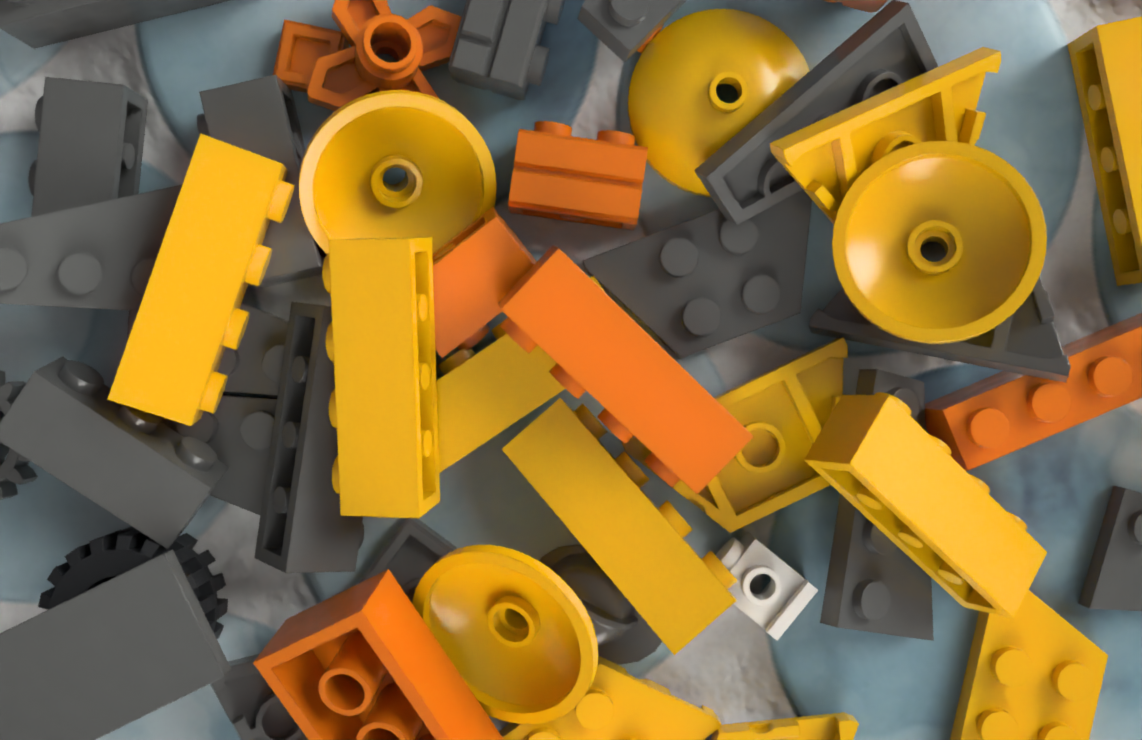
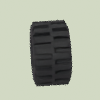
(124, 550)

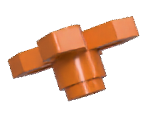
(373, 30)

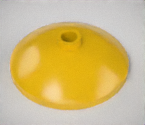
(676, 80)
(444, 163)
(948, 196)
(510, 631)

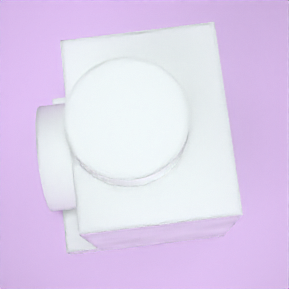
(781, 598)

